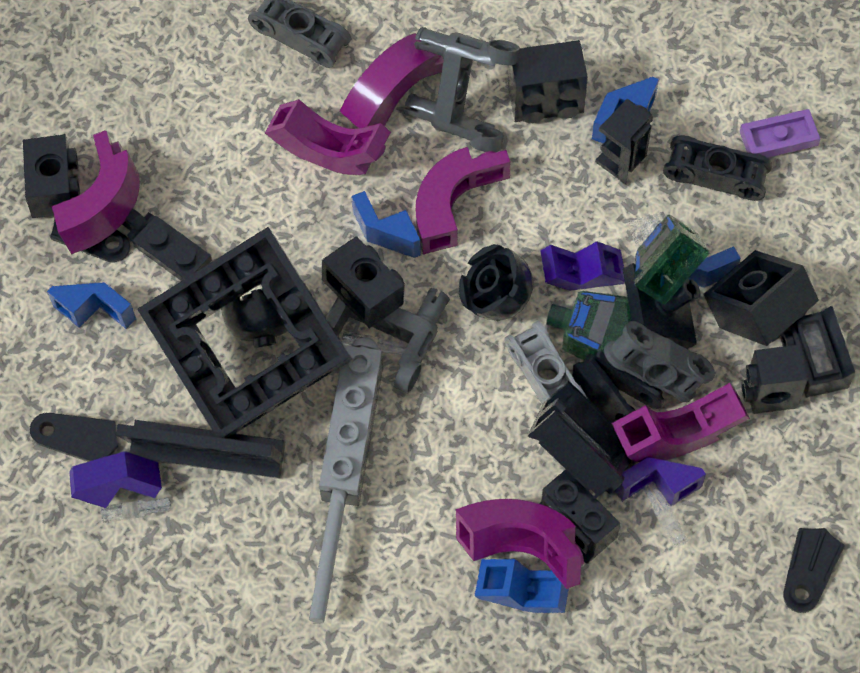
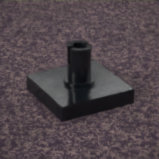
(668, 320)

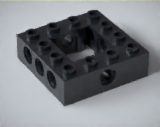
(177, 311)

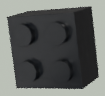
(548, 82)
(761, 297)

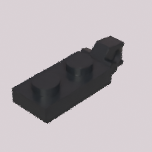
(165, 245)

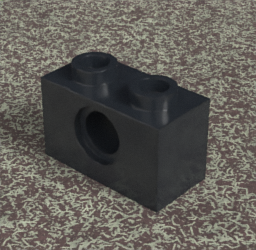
(49, 173)
(367, 300)
(775, 379)

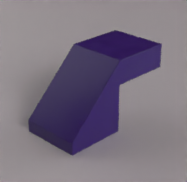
(588, 268)
(102, 478)
(671, 478)

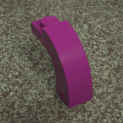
(387, 81)
(325, 143)
(444, 185)
(105, 204)
(680, 430)
(521, 527)

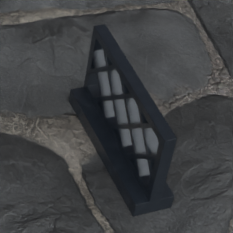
(203, 449)

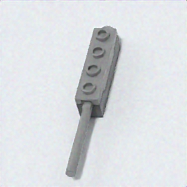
(346, 454)

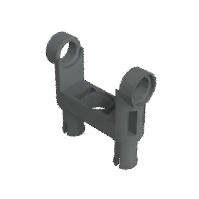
(447, 113)
(414, 329)

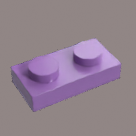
(780, 134)

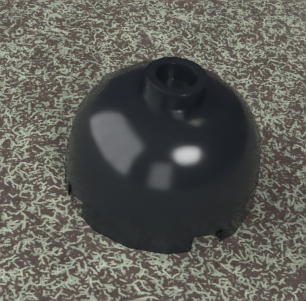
(496, 283)
(254, 319)

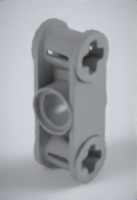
(534, 353)

